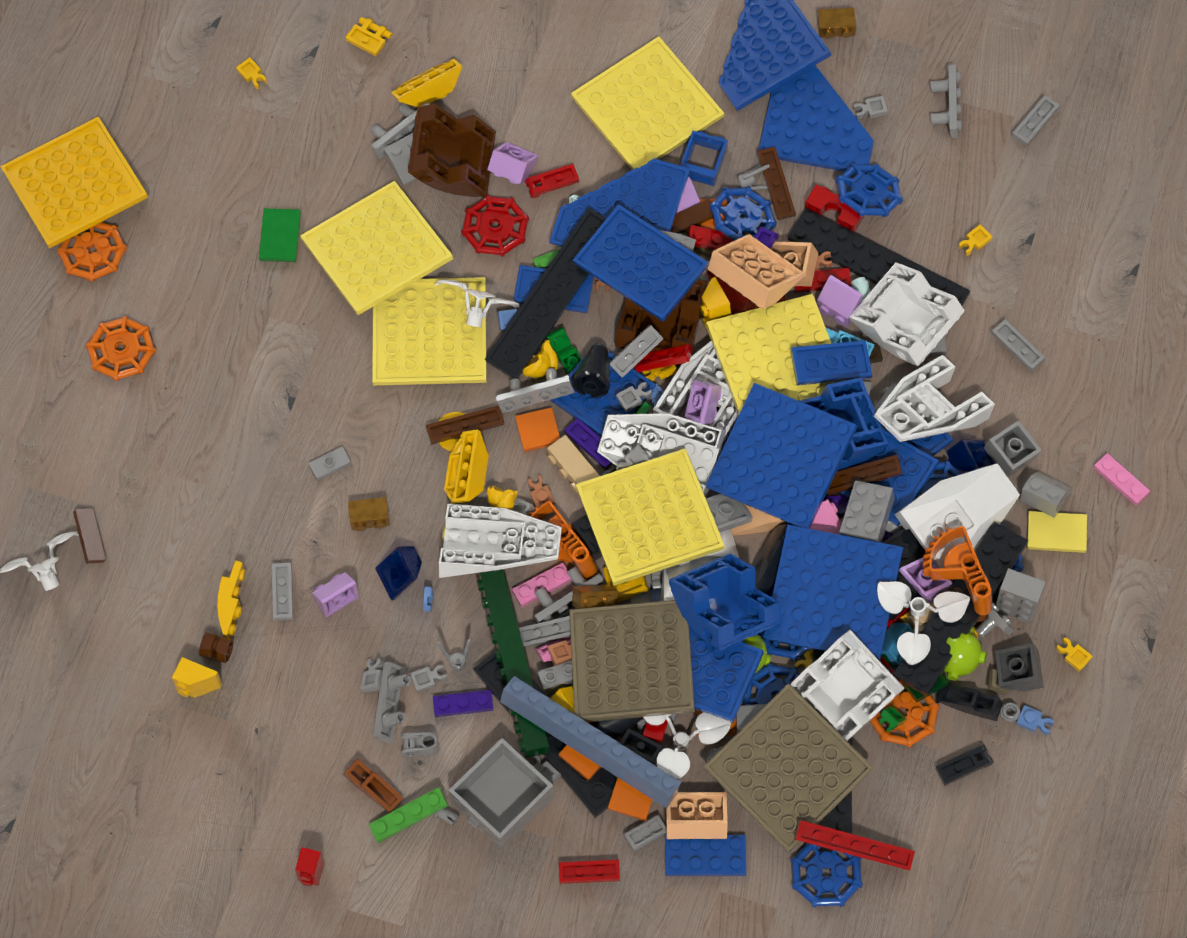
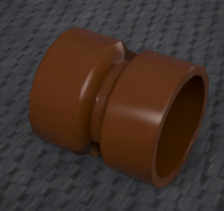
(216, 647)

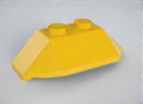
(429, 85)
(466, 468)

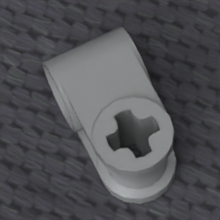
(415, 744)

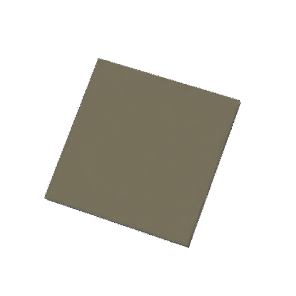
(631, 661)
(788, 767)

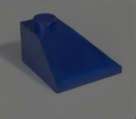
(969, 455)
(399, 570)

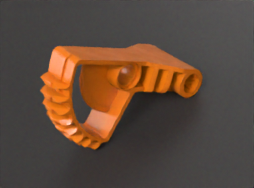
(571, 543)
(955, 567)

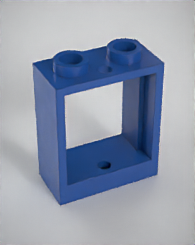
(702, 174)

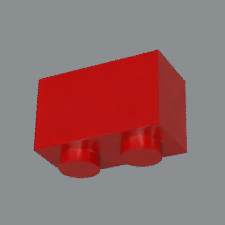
(309, 866)

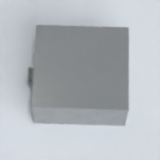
(501, 793)

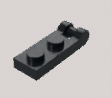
(963, 765)

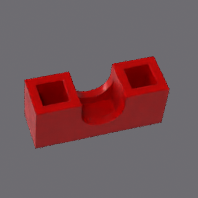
(822, 200)

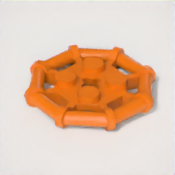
(100, 257)
(127, 355)
(914, 717)

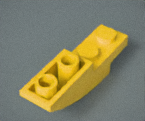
(228, 606)

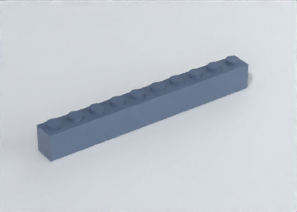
(590, 742)

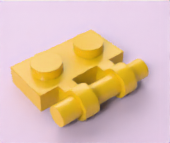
(367, 40)

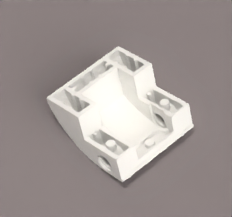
(906, 314)
(847, 685)

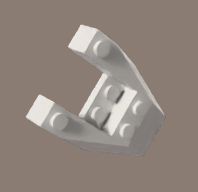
(702, 367)
(921, 411)

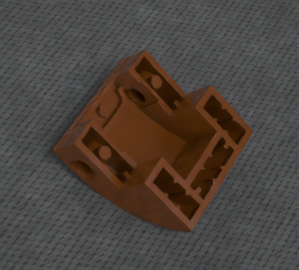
(451, 152)
(676, 330)

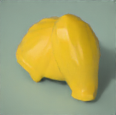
(542, 361)
(500, 498)

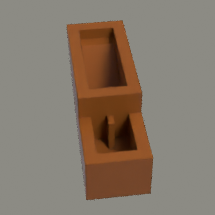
(372, 785)

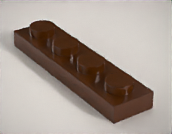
(776, 183)
(453, 427)
(867, 473)

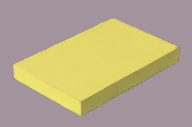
(1062, 533)

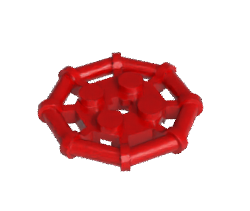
(499, 234)

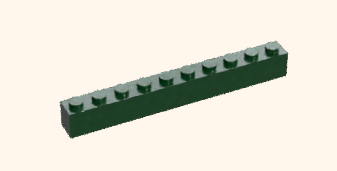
(510, 654)

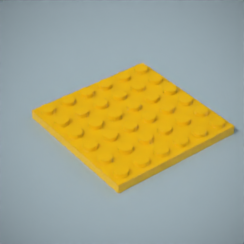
(74, 182)

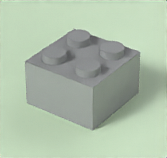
(1012, 448)

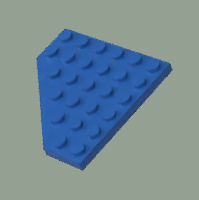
(768, 50)
(814, 125)
(646, 191)

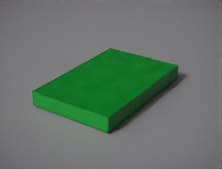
(279, 235)

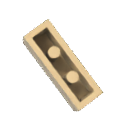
(570, 462)

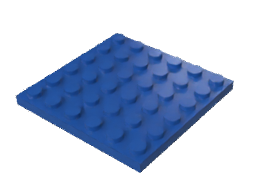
(781, 456)
(831, 587)

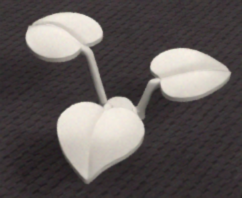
(476, 315)
(46, 575)
(915, 646)
(675, 763)

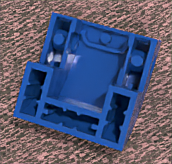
(852, 403)
(723, 602)

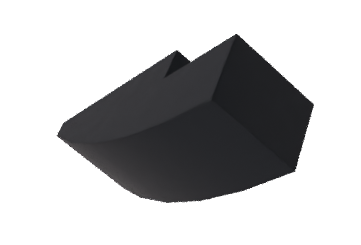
(970, 701)

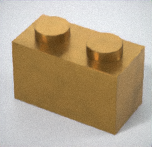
(836, 22)
(368, 513)
(594, 596)

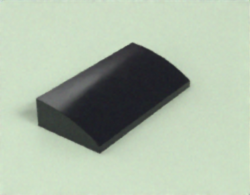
(769, 558)

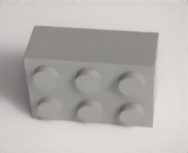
(867, 511)
(1020, 596)

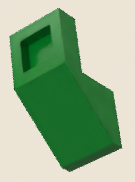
(566, 353)

